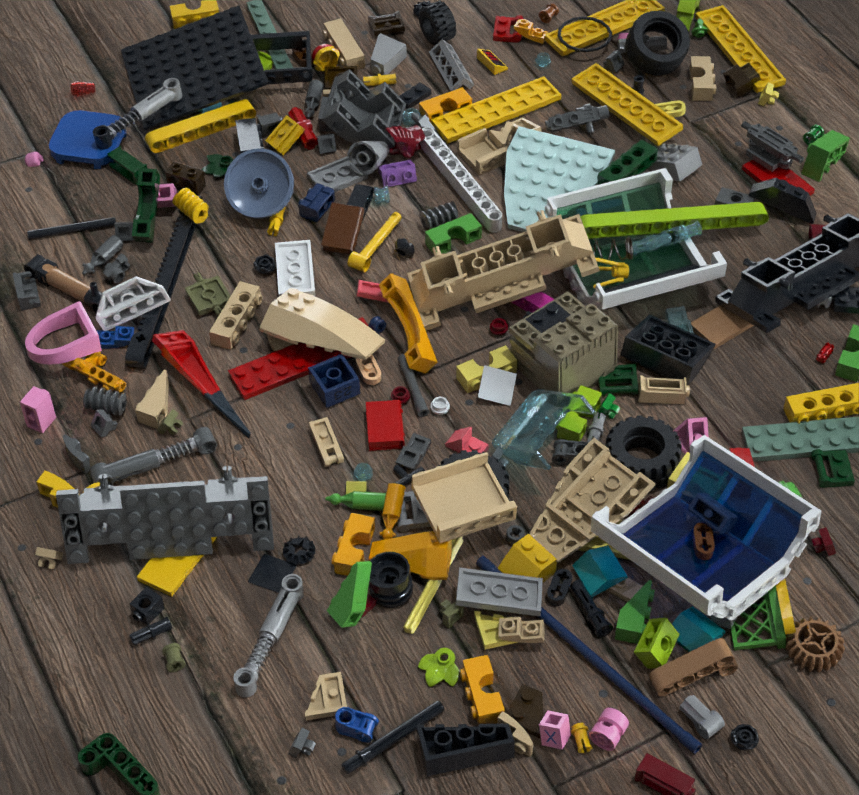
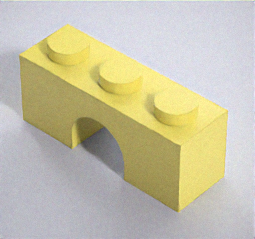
(470, 374)

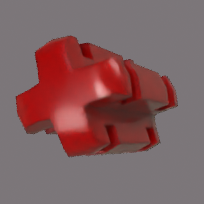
(825, 352)

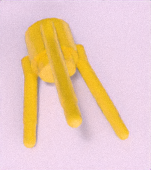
(619, 271)

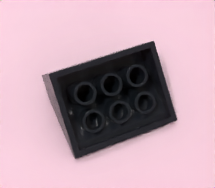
(666, 349)

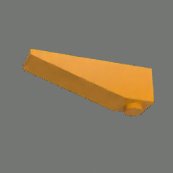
(422, 552)

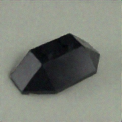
(785, 197)

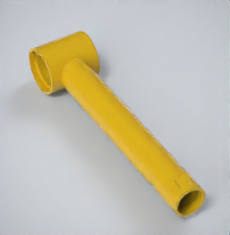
(362, 260)

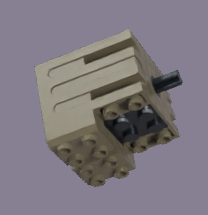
(565, 345)

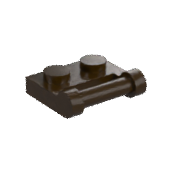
(386, 24)

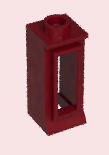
(664, 777)

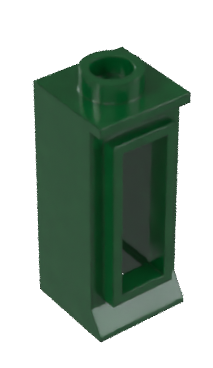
(125, 164)

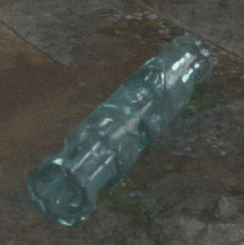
(653, 242)

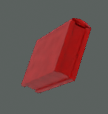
(385, 425)

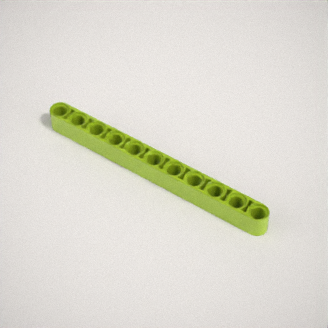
(659, 220)

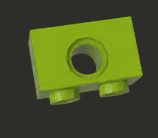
(656, 643)

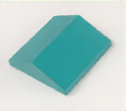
(599, 570)
(696, 629)

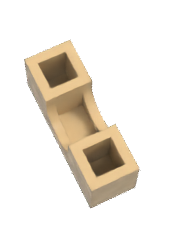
(703, 79)

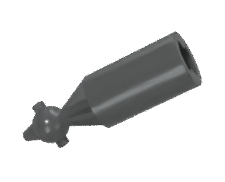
(313, 97)
(103, 254)

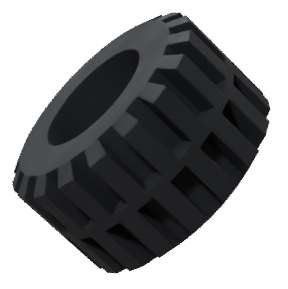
(437, 22)

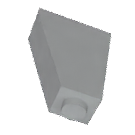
(387, 55)

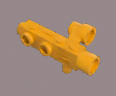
(95, 374)

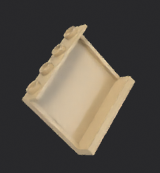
(462, 498)

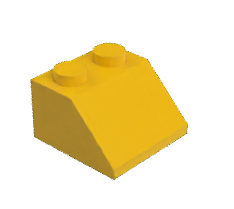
(529, 559)

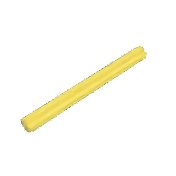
(428, 594)

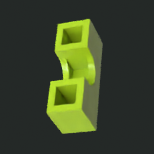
(573, 426)

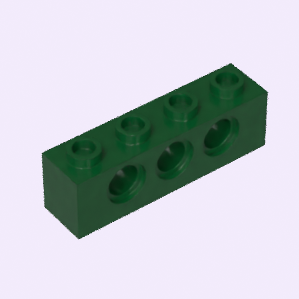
(630, 163)

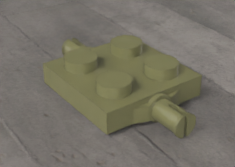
(207, 294)

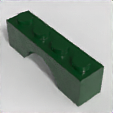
(148, 192)

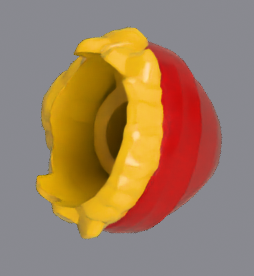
(325, 56)

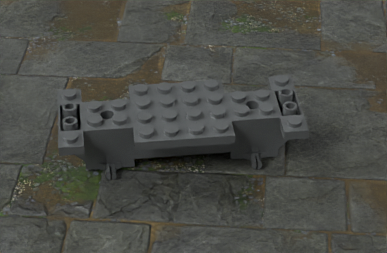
(165, 516)

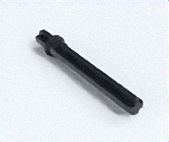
(368, 753)

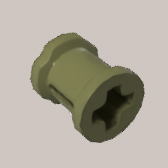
(173, 657)

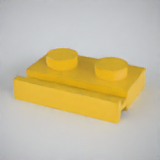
(285, 135)

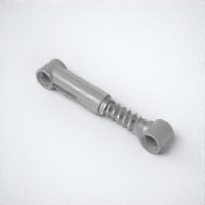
(269, 634)

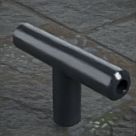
(405, 478)

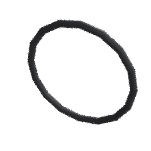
(580, 49)

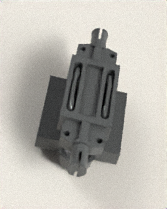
(770, 147)

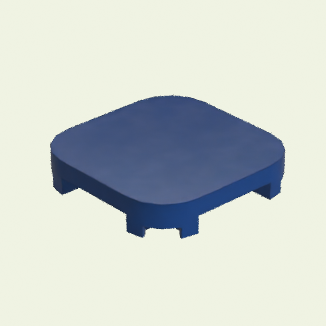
(75, 139)

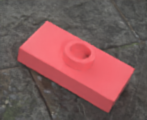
(370, 291)

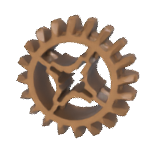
(812, 651)

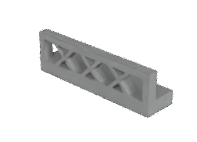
(452, 61)

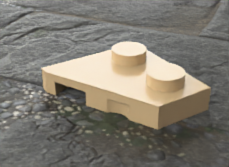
(327, 697)

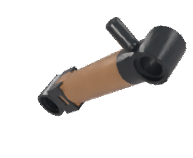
(49, 274)

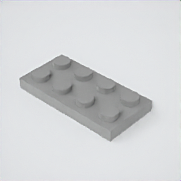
(499, 591)

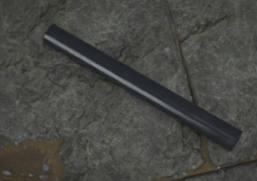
(71, 228)

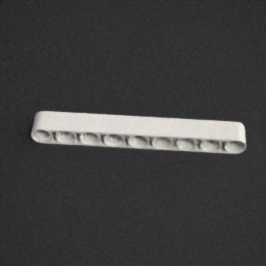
(461, 181)

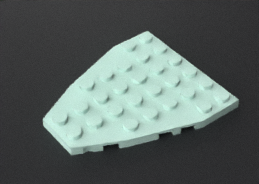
(544, 167)

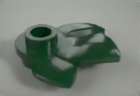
(218, 165)

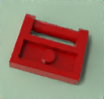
(502, 29)

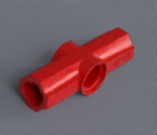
(307, 137)

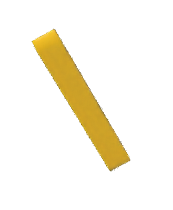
(199, 126)

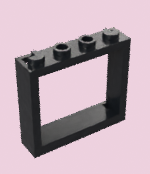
(286, 40)

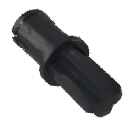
(150, 631)

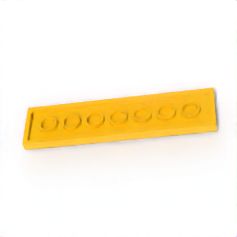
(586, 32)
(739, 46)
(627, 104)

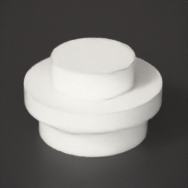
(440, 405)

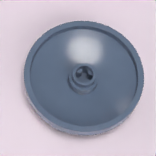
(258, 183)

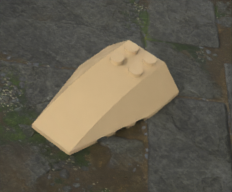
(313, 321)
(587, 486)

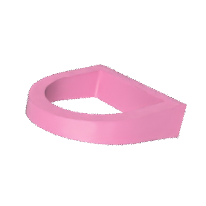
(79, 348)

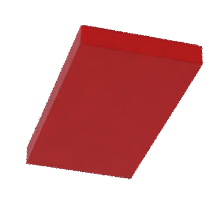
(760, 173)

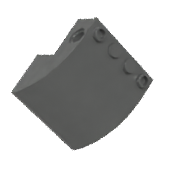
(362, 113)

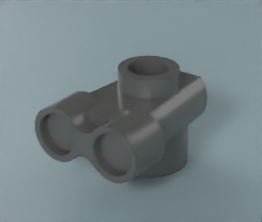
(116, 270)

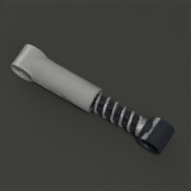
(168, 92)

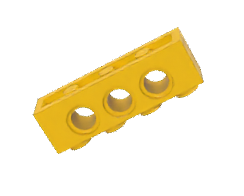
(823, 404)

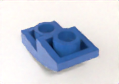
(117, 338)

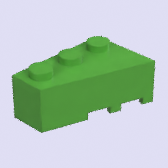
(824, 152)

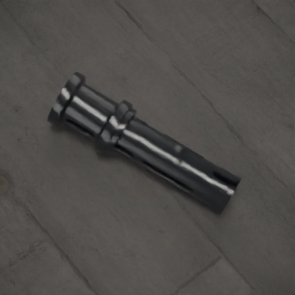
(594, 614)

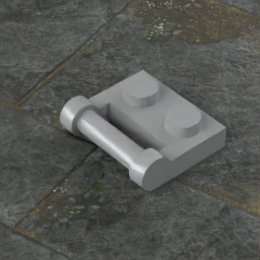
(419, 519)

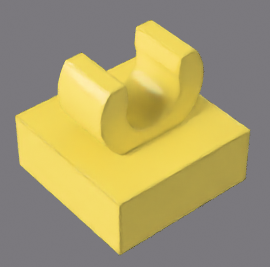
(767, 94)

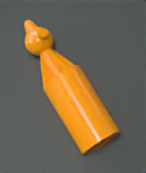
(392, 508)

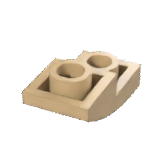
(521, 631)
(522, 741)

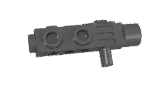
(582, 115)

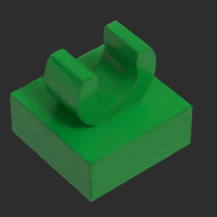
(608, 408)

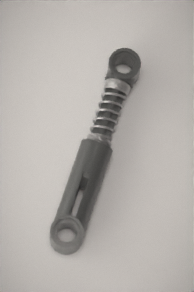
(201, 441)

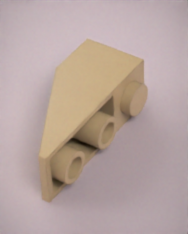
(154, 405)

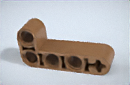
(693, 666)

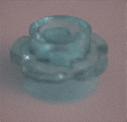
(543, 59)
(363, 468)

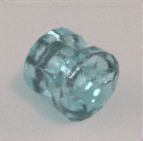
(381, 195)

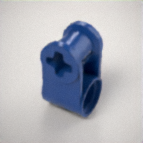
(357, 725)

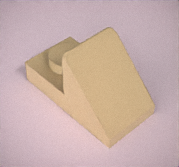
(503, 137)

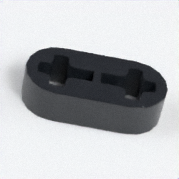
(556, 586)

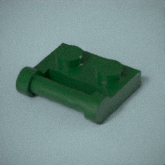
(621, 375)
(838, 466)

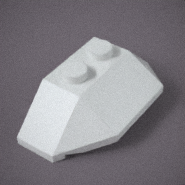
(129, 301)

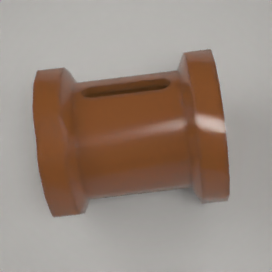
(547, 14)

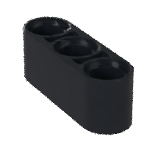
(361, 197)

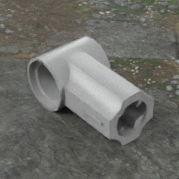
(705, 721)

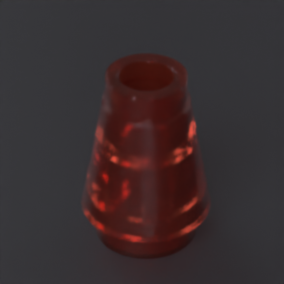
(81, 88)

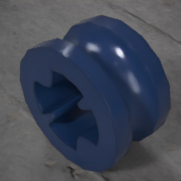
(377, 324)

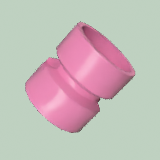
(608, 729)

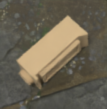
(663, 390)

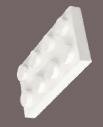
(294, 266)

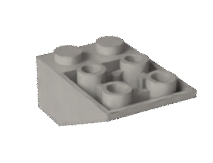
(677, 159)

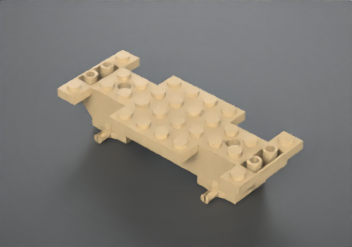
(501, 269)

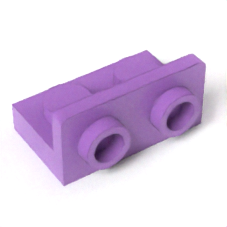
(398, 173)

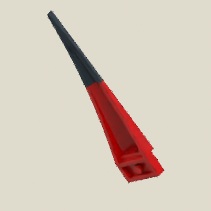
(184, 355)

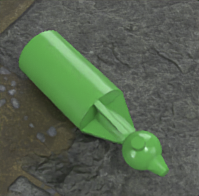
(360, 500)

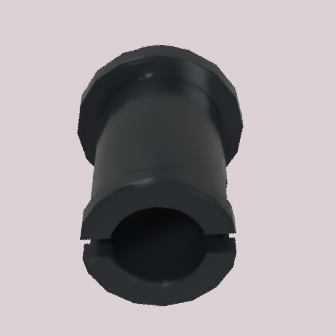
(638, 84)

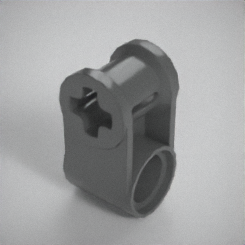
(567, 452)

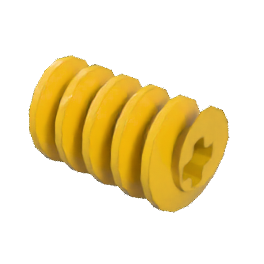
(191, 205)

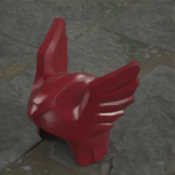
(406, 140)

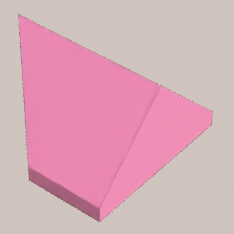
(691, 430)

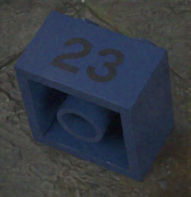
(334, 380)

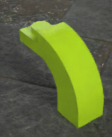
(686, 11)

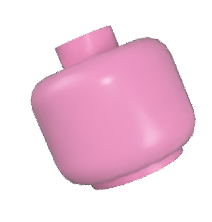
(33, 159)

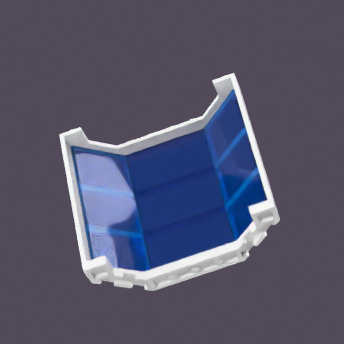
(744, 561)

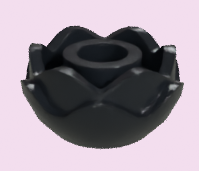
(404, 248)
(264, 264)
(747, 731)

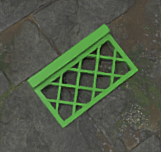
(774, 620)

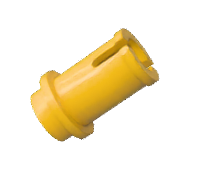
(579, 731)

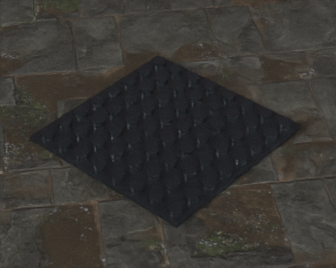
(208, 57)

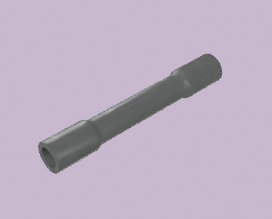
(419, 401)

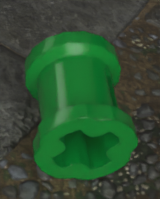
(812, 133)

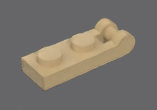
(326, 441)

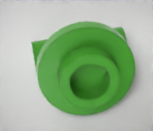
(699, 30)

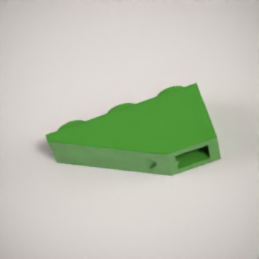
(351, 598)
(633, 615)

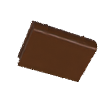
(342, 228)

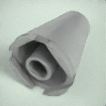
(367, 156)

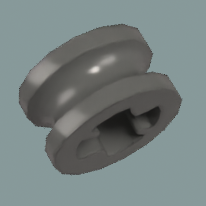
(514, 529)

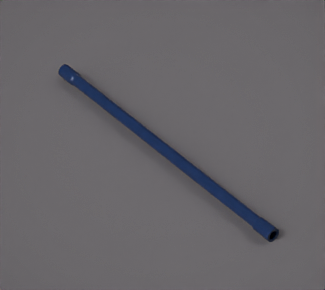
(683, 736)

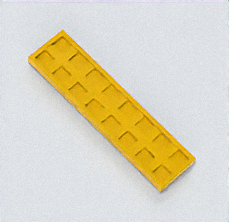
(496, 109)

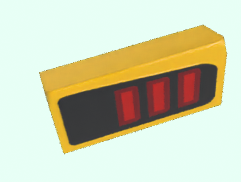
(491, 61)

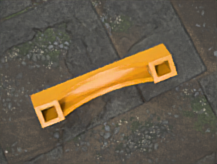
(420, 352)

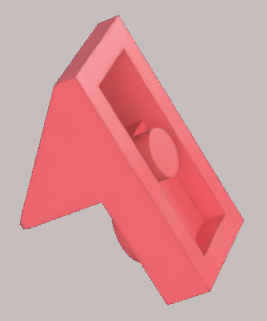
(463, 440)

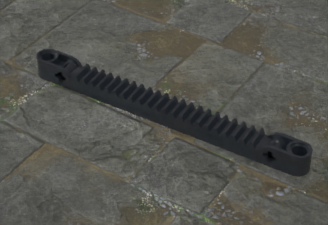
(141, 343)

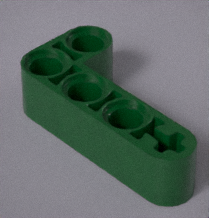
(110, 757)

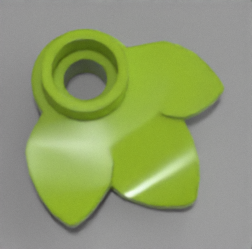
(438, 670)

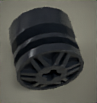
(390, 579)

